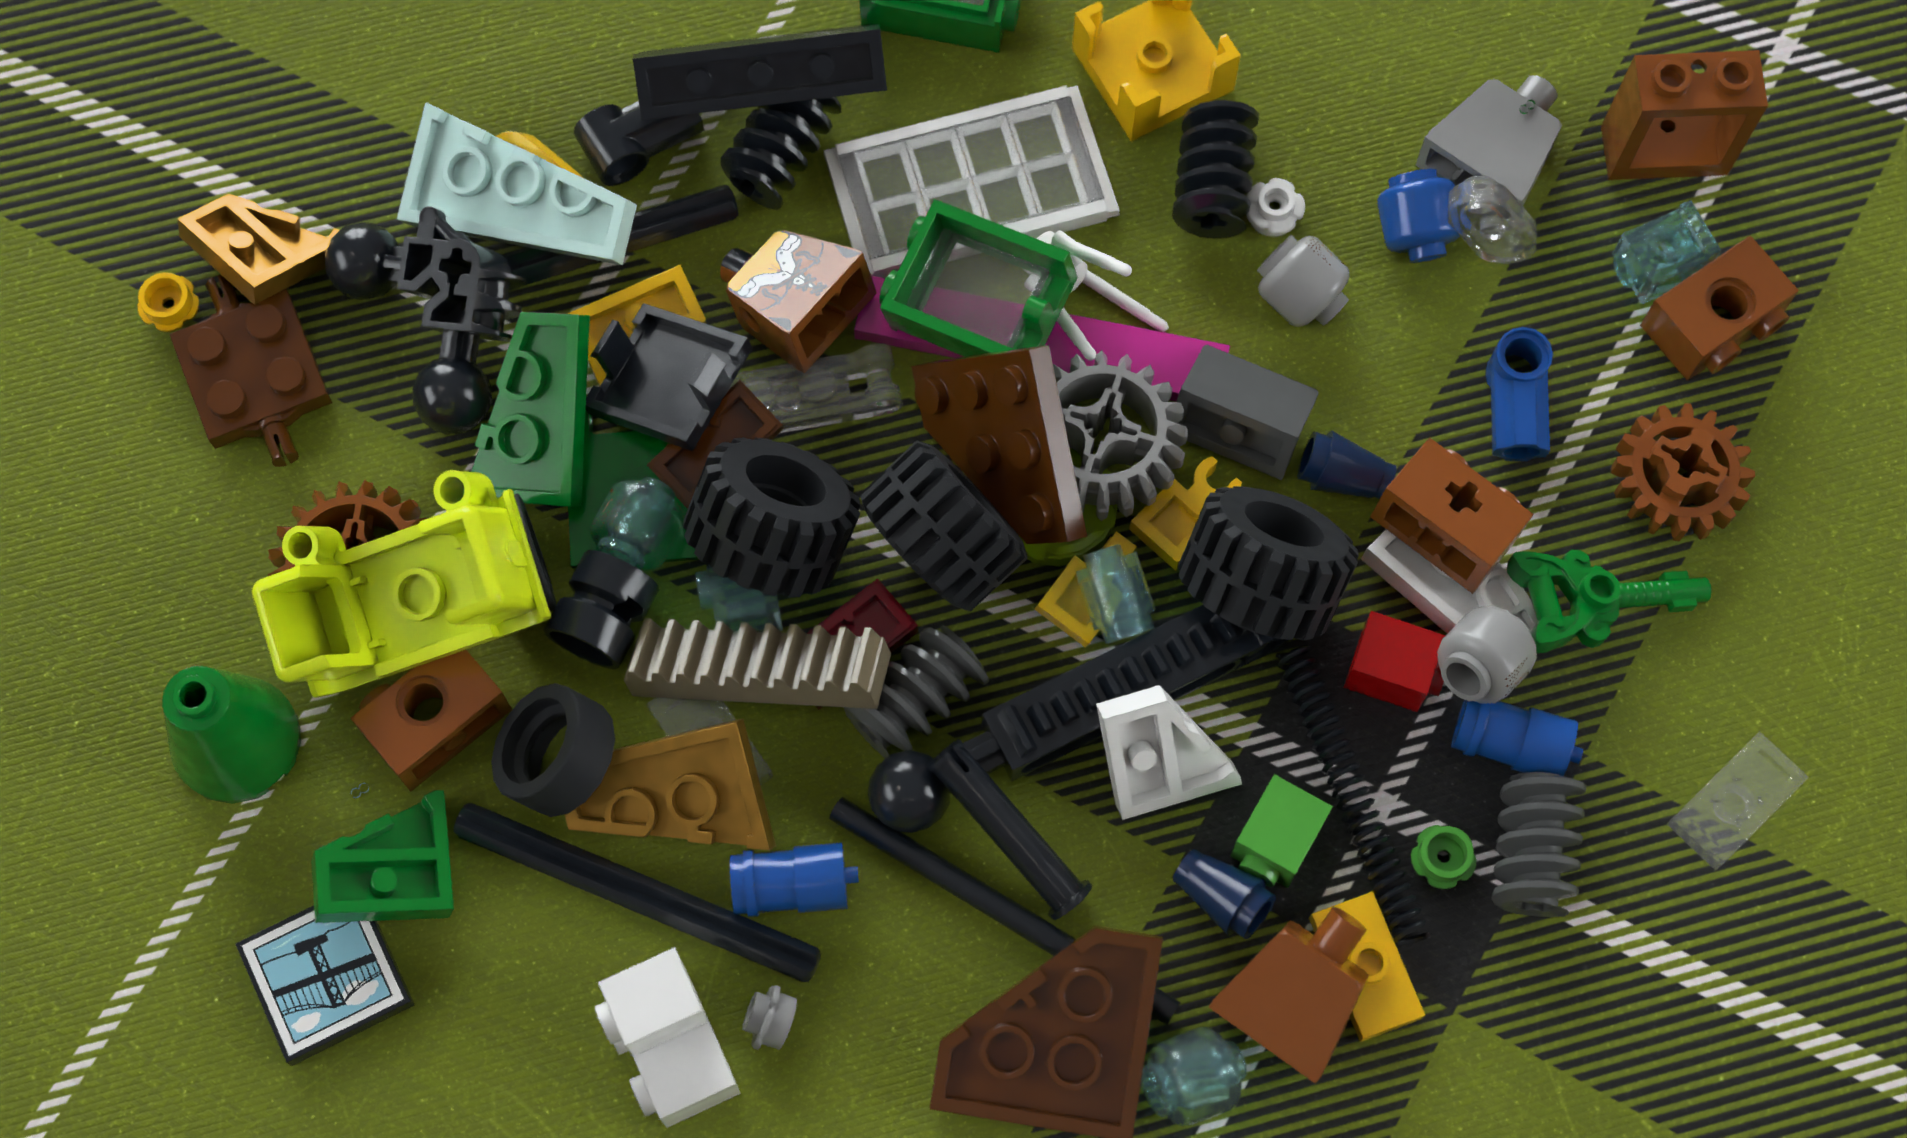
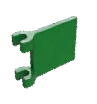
(608, 461)

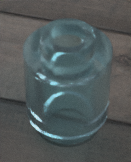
(1116, 593)

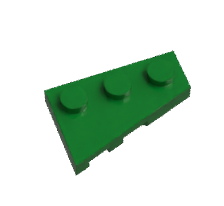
(539, 412)

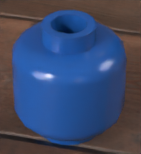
(1416, 215)

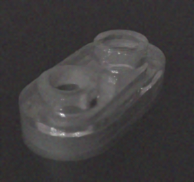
(1492, 221)

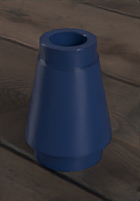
(1343, 467)
(1225, 893)

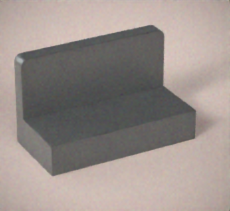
(1244, 411)

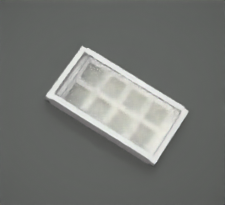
(1010, 162)

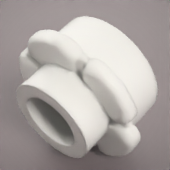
(1271, 221)

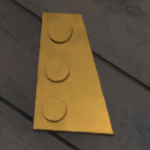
(684, 788)

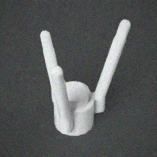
(1078, 252)

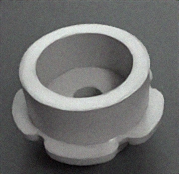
(770, 1018)

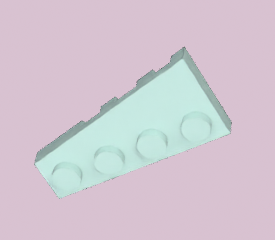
(510, 194)

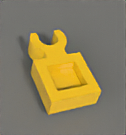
(1172, 517)

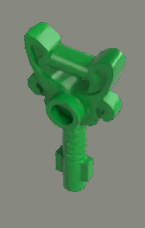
(1593, 596)

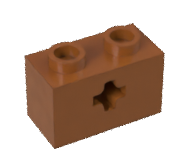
(1451, 514)

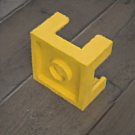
(1153, 62)

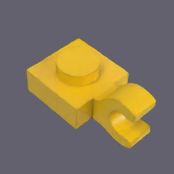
(1064, 600)

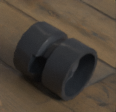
(599, 614)

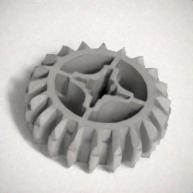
(1125, 441)

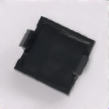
(665, 375)

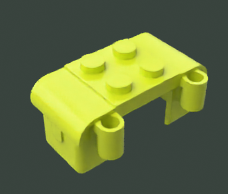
(403, 596)

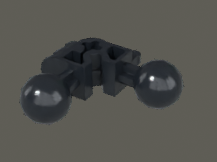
(466, 303)

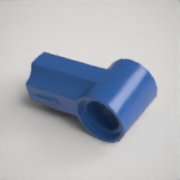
(1519, 398)

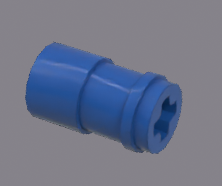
(1517, 737)
(795, 879)

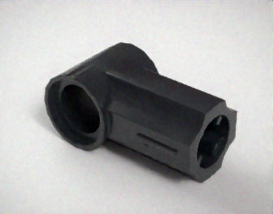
(623, 143)

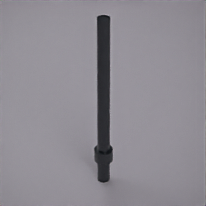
(968, 888)

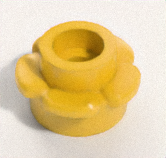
(157, 291)

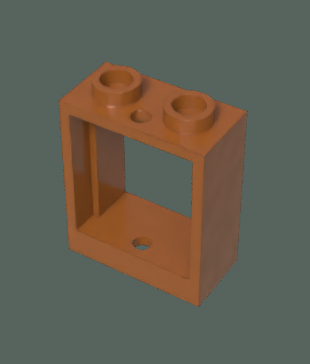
(1703, 113)

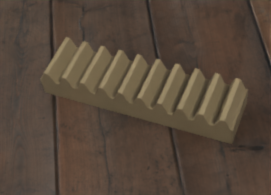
(758, 665)

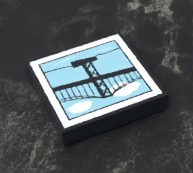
(322, 981)

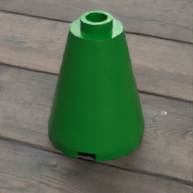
(229, 733)

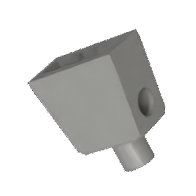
(1494, 138)

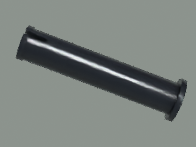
(1009, 829)

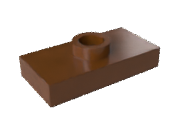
(737, 417)

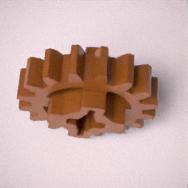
(1702, 451)

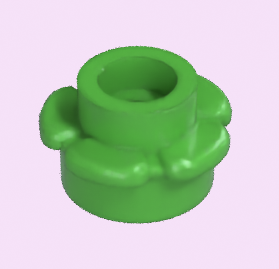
(1452, 841)

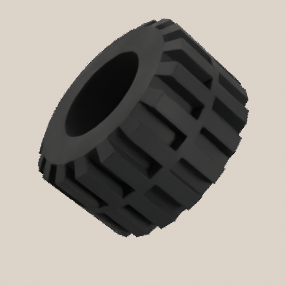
(771, 517)
(943, 526)
(1267, 563)

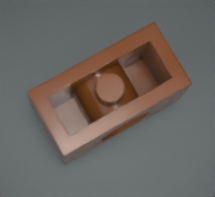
(1739, 281)
(422, 747)

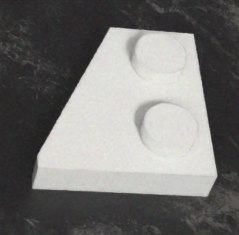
(1159, 753)

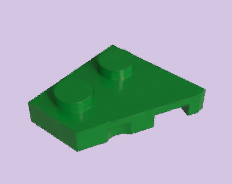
(388, 869)

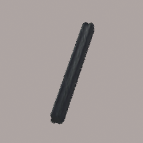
(637, 892)

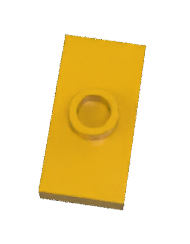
(1388, 994)

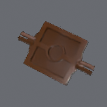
(250, 370)

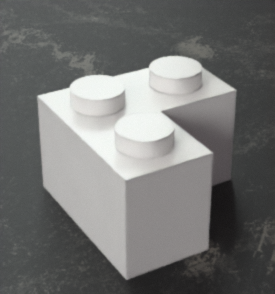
(665, 1028)

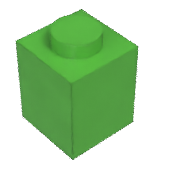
(1280, 832)

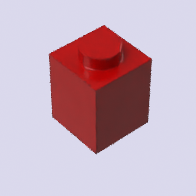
(1396, 662)

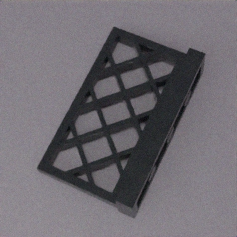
(759, 71)

